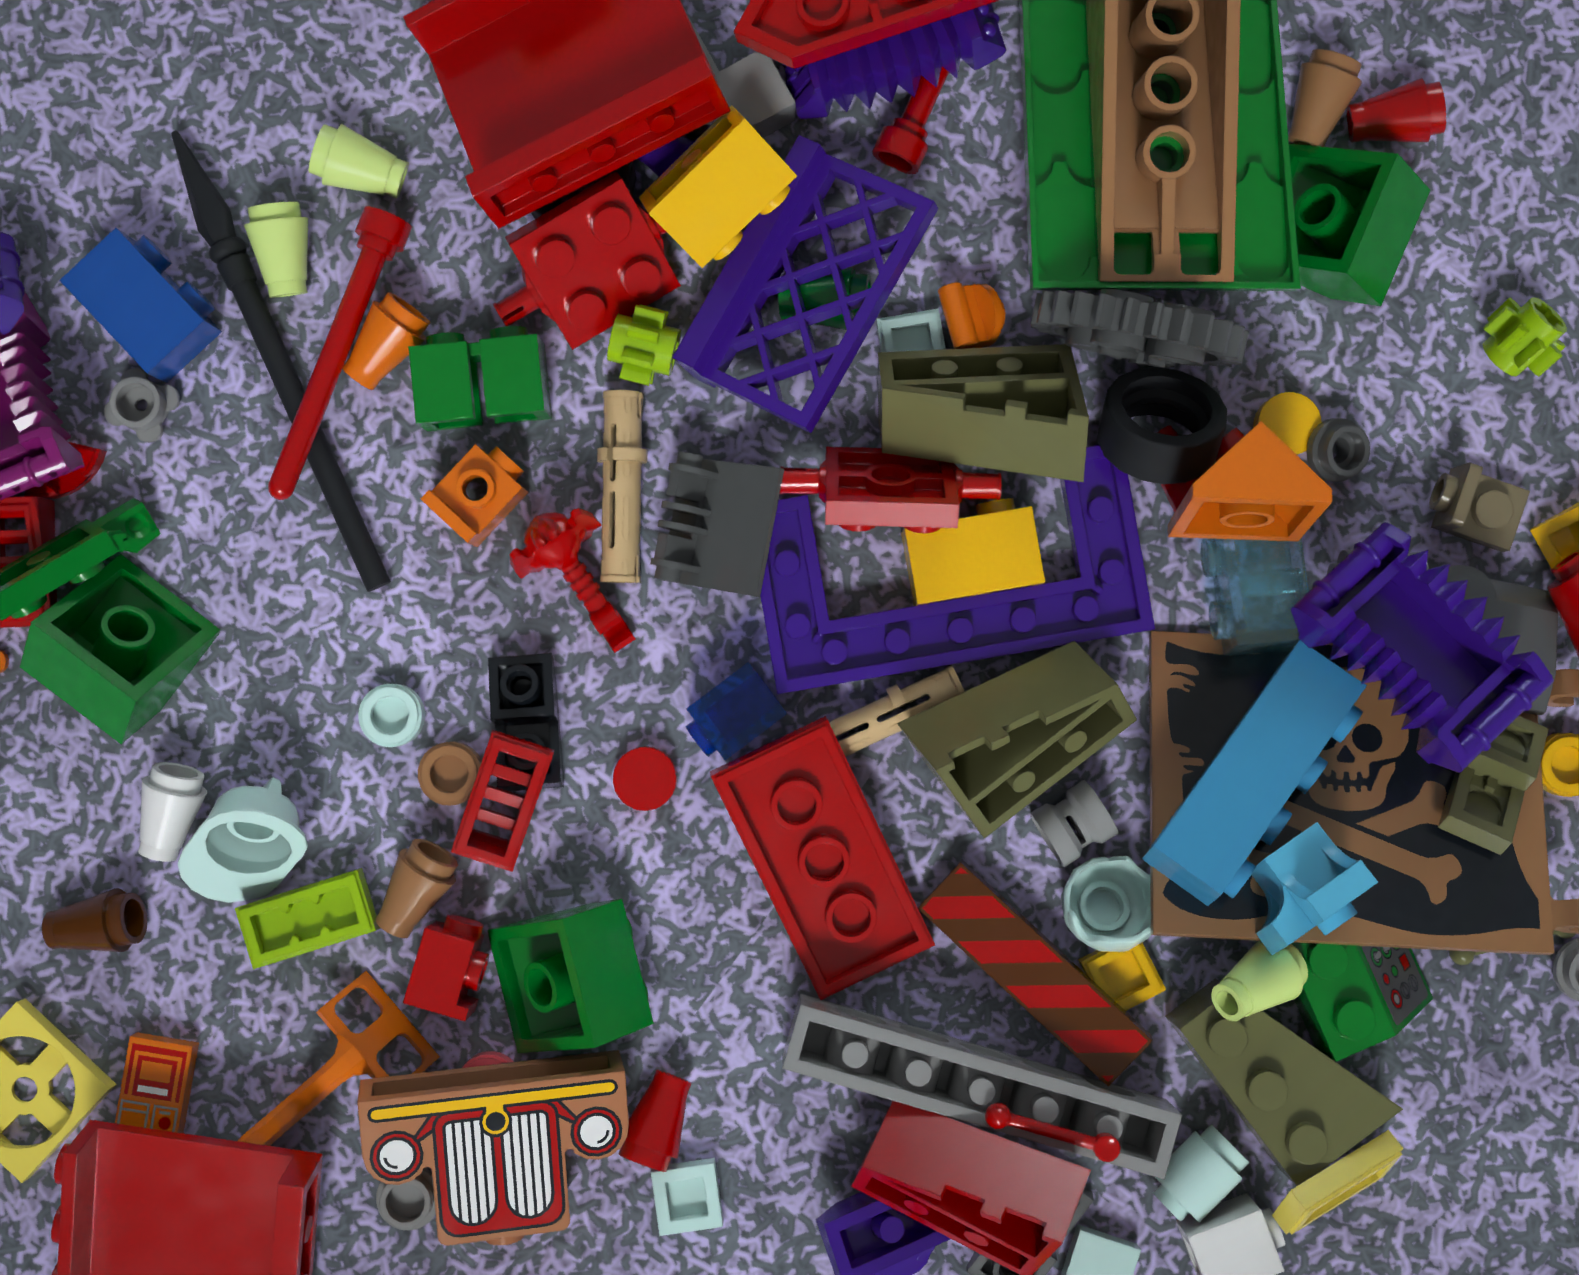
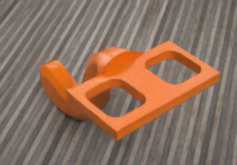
(352, 1057)

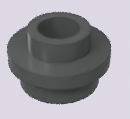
(1352, 450)

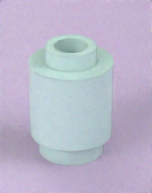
(1200, 1174)

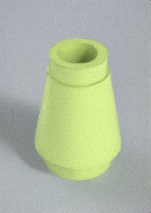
(356, 163)
(280, 246)
(1260, 982)

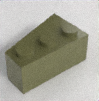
(986, 408)
(1019, 733)
(1281, 1086)

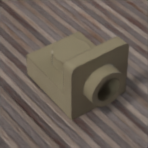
(1477, 507)

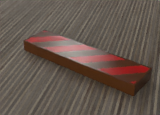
(1035, 973)

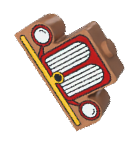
(495, 1138)

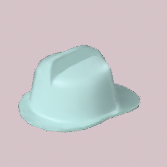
(244, 845)

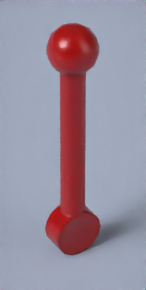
(1103, 1145)

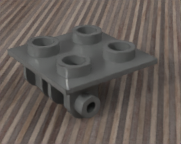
(718, 524)

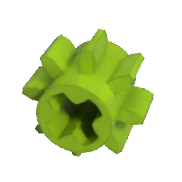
(1524, 337)
(643, 344)

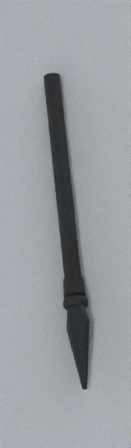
(217, 228)

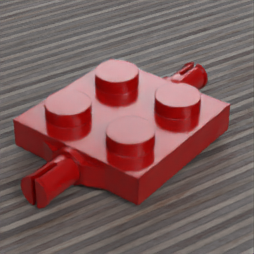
(589, 262)
(883, 489)

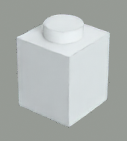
(1234, 1240)

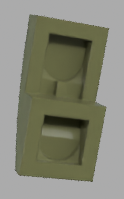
(1490, 790)

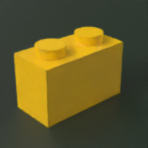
(718, 188)
(979, 557)

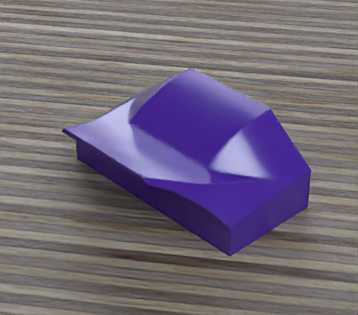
(874, 1238)

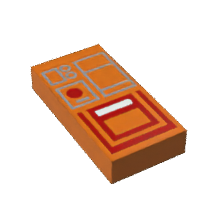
(156, 1082)

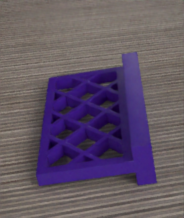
(755, 272)

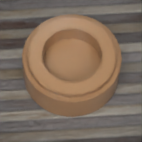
(448, 772)

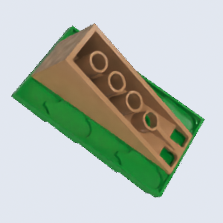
(1156, 146)

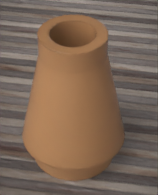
(1322, 96)
(416, 885)

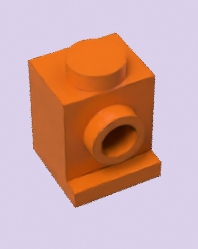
(477, 518)

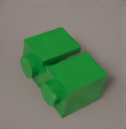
(448, 379)

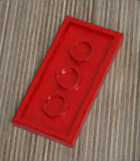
(822, 857)

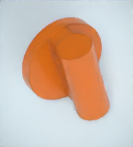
(972, 314)

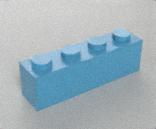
(1255, 774)

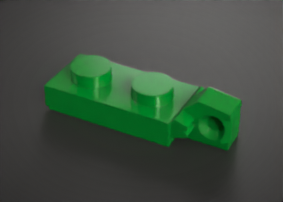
(73, 557)

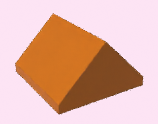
(1253, 494)

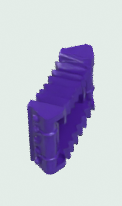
(897, 61)
(1422, 646)

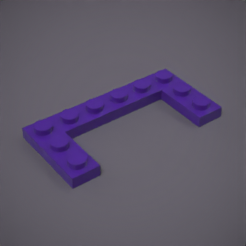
(1102, 602)

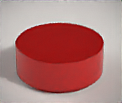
(645, 778)

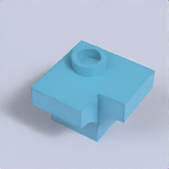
(1308, 887)

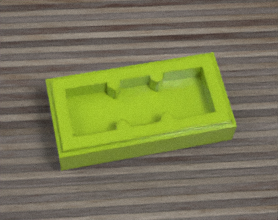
(307, 918)

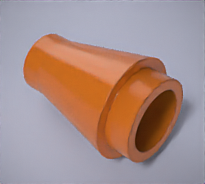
(385, 340)

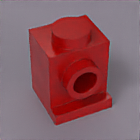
(447, 967)

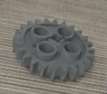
(1139, 328)

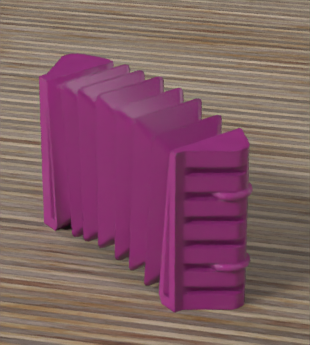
(30, 433)

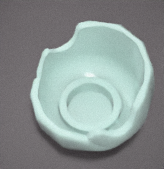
(1108, 903)

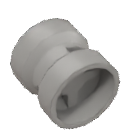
(1087, 817)

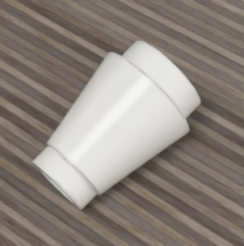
(168, 809)

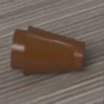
(97, 923)

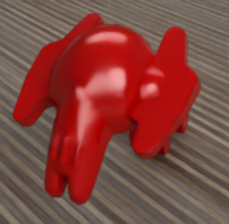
(555, 543)

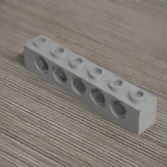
(966, 1078)

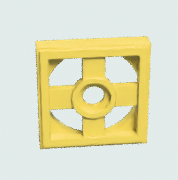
(89, 1081)

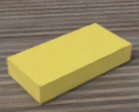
(1337, 1183)

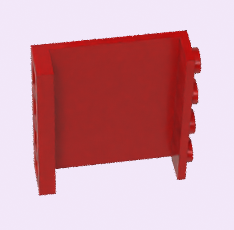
(563, 89)
(183, 1205)

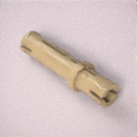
(621, 498)
(937, 687)

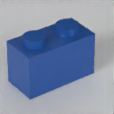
(141, 305)

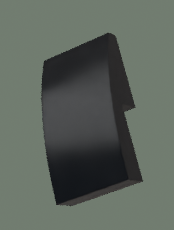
(527, 708)

